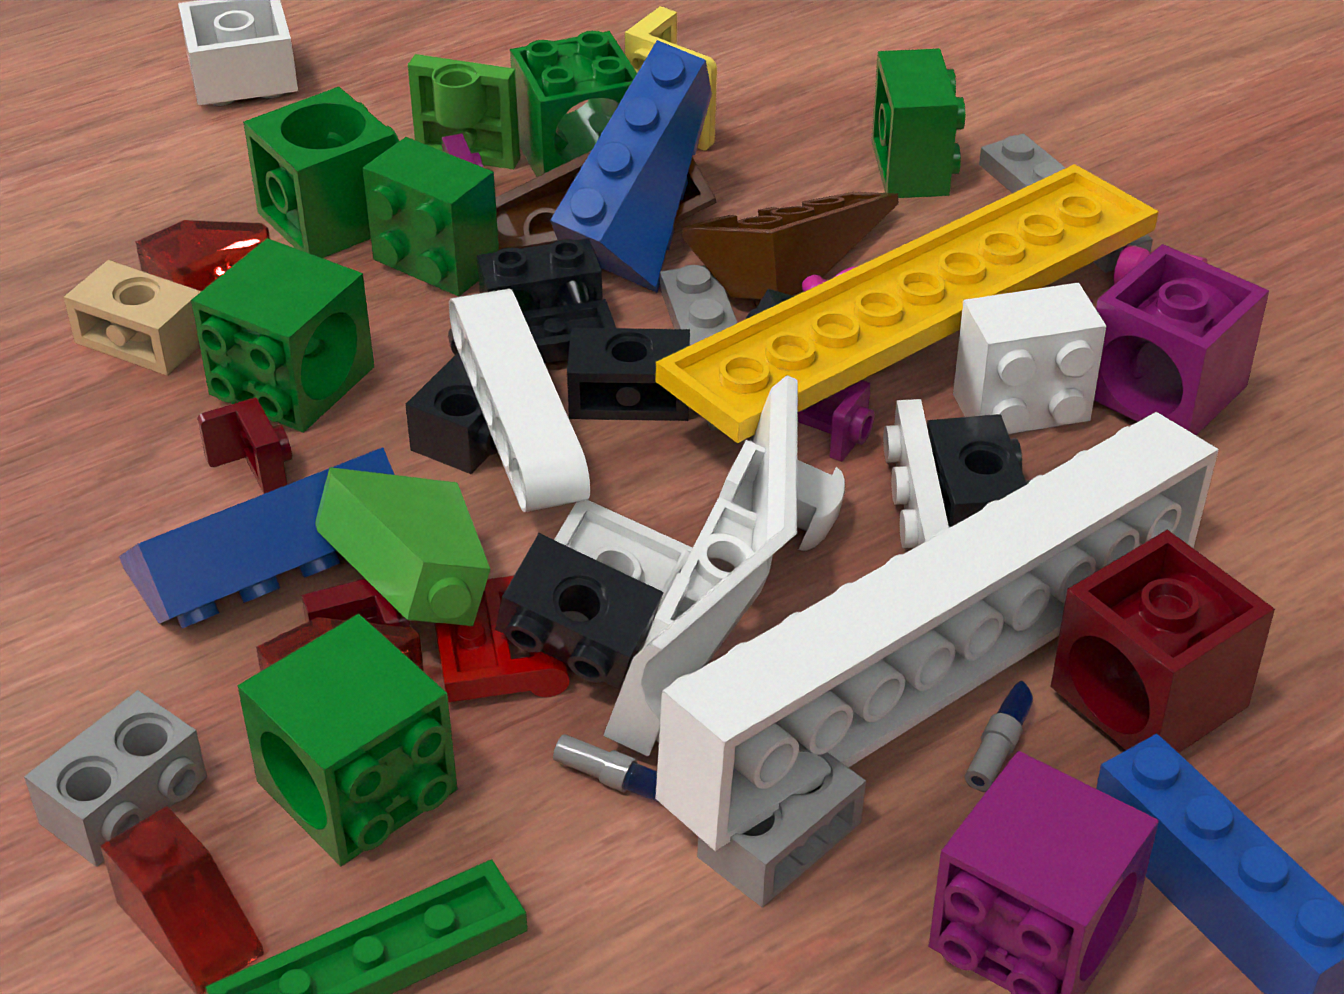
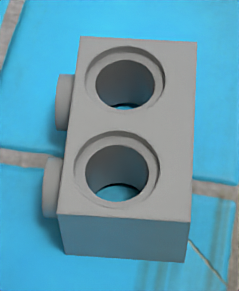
(116, 775)
(793, 837)

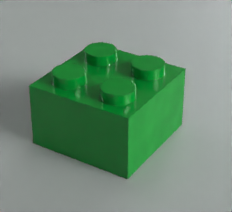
(916, 123)
(430, 214)

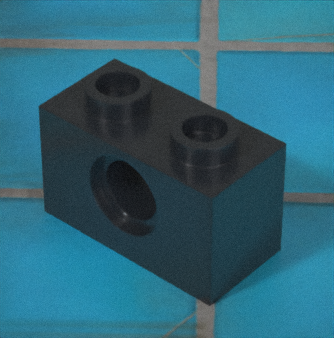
(615, 374)
(974, 463)
(564, 580)

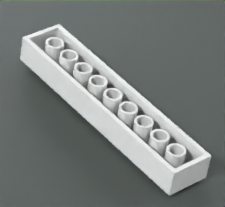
(916, 630)

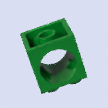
(557, 78)
(311, 172)
(284, 333)
(350, 738)

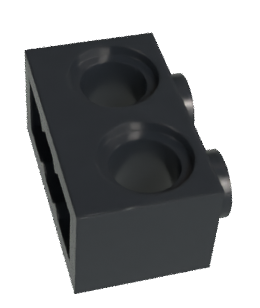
(544, 274)
(448, 420)

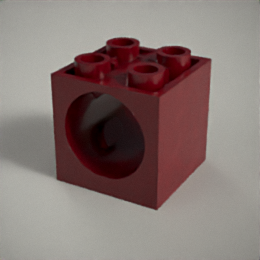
(1160, 645)

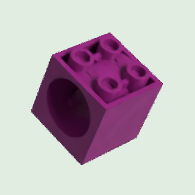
(1177, 339)
(1040, 881)

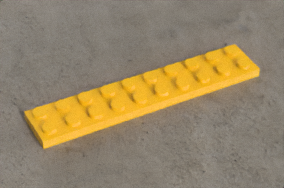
(903, 298)

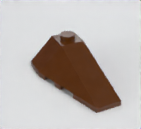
(527, 209)
(785, 243)

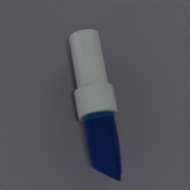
(1000, 737)
(611, 768)

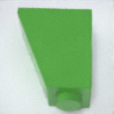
(407, 542)

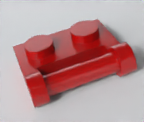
(479, 660)

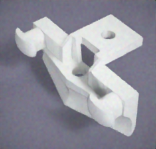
(724, 571)

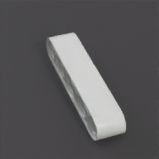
(519, 401)

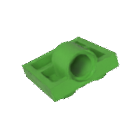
(469, 101)

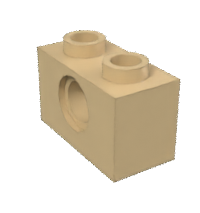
(134, 317)

